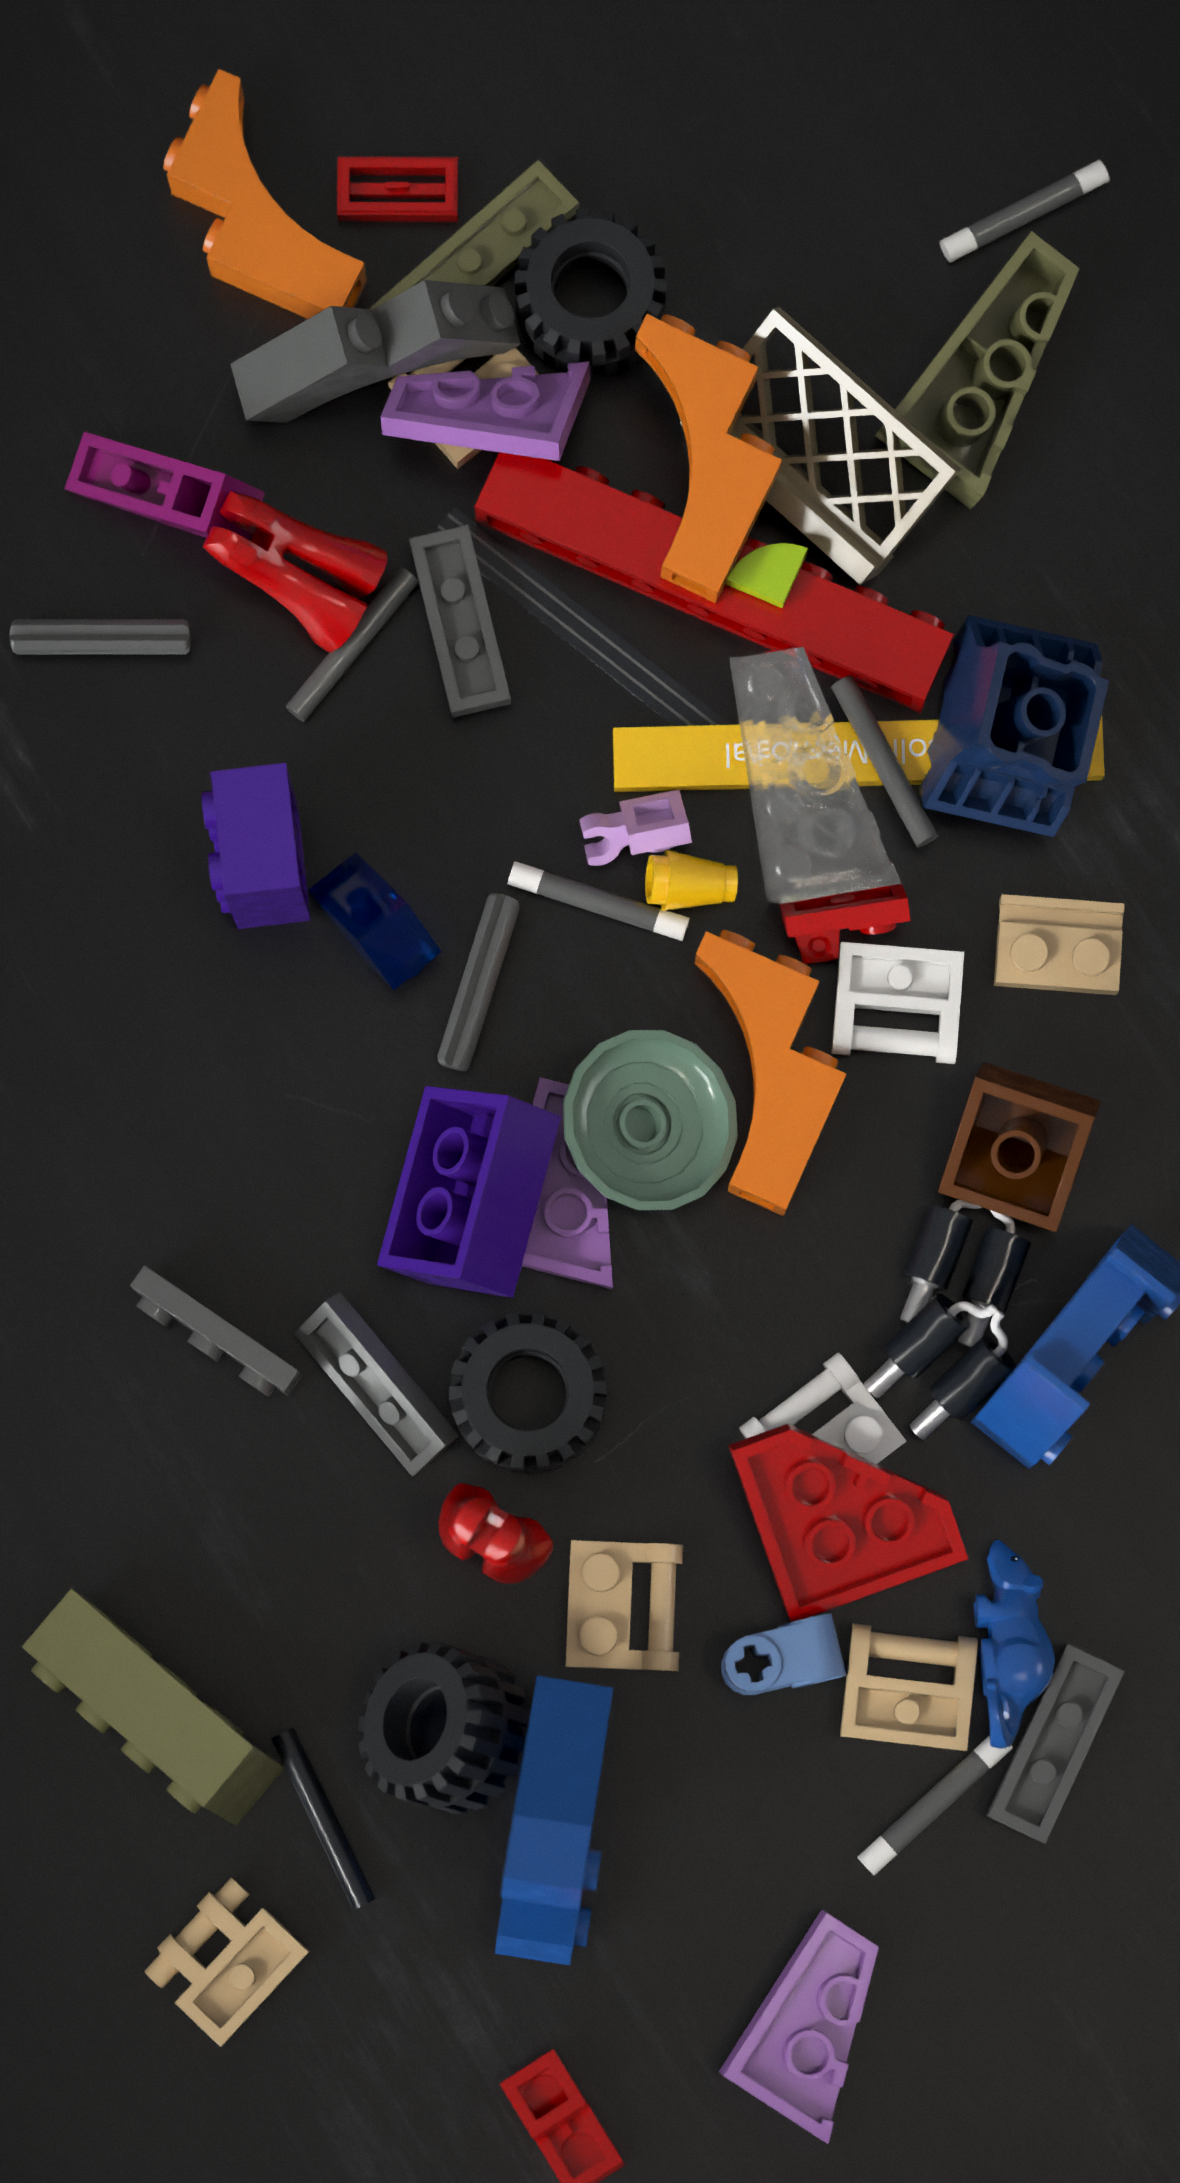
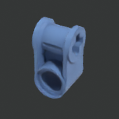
(795, 1656)

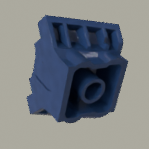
(1015, 726)

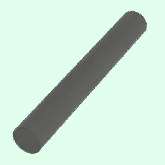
(339, 661)
(884, 761)

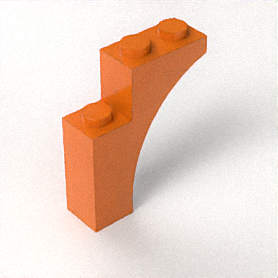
(257, 241)
(725, 473)
(789, 1088)

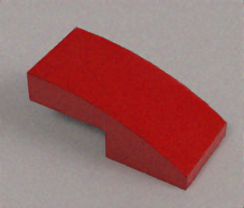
(562, 2121)

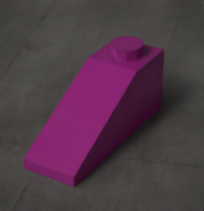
(154, 485)

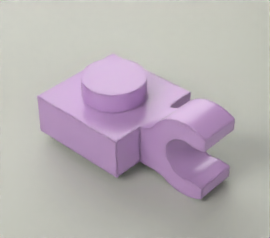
(644, 824)

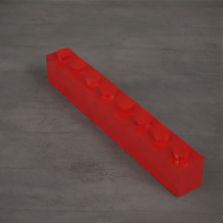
(630, 536)

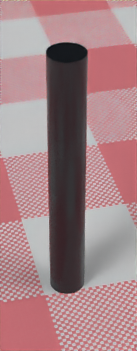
(323, 1818)

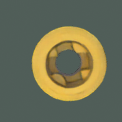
(688, 881)

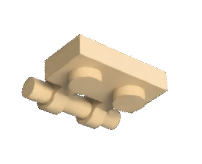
(240, 1975)

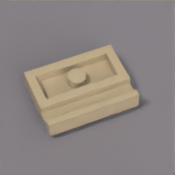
(1059, 944)

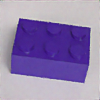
(256, 846)
(469, 1190)

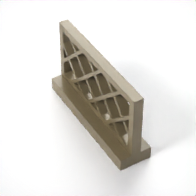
(800, 494)

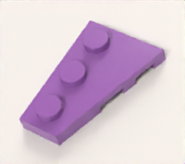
(504, 415)
(571, 1215)
(805, 2027)

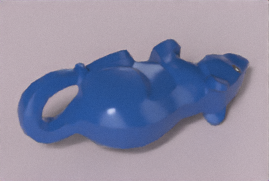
(1018, 1654)

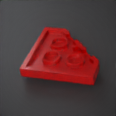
(839, 1521)

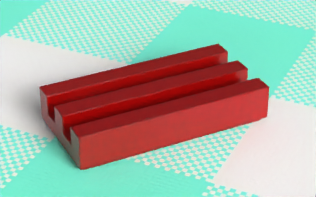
(398, 211)

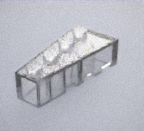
(802, 784)

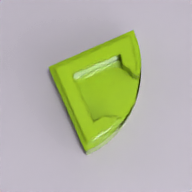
(769, 572)

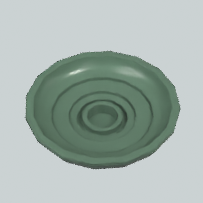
(650, 1120)

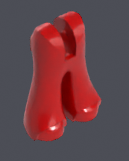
(322, 609)
(509, 1544)

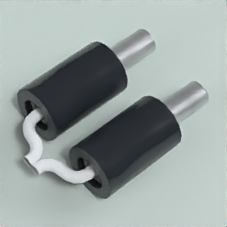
(939, 1251)
(925, 1341)

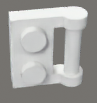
(899, 982)
(858, 1429)

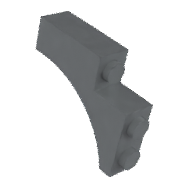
(360, 346)

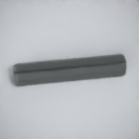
(100, 636)
(478, 982)

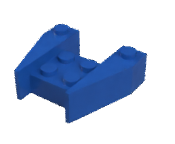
(1041, 1394)
(553, 1823)

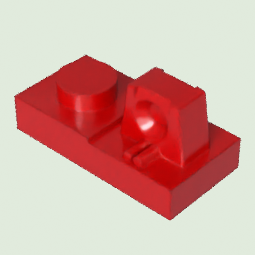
(819, 920)

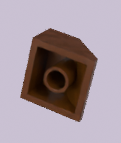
(1019, 1146)

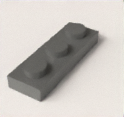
(460, 621)
(213, 1334)
(376, 1384)
(1055, 1743)

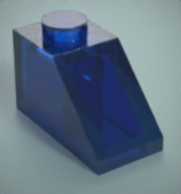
(375, 921)

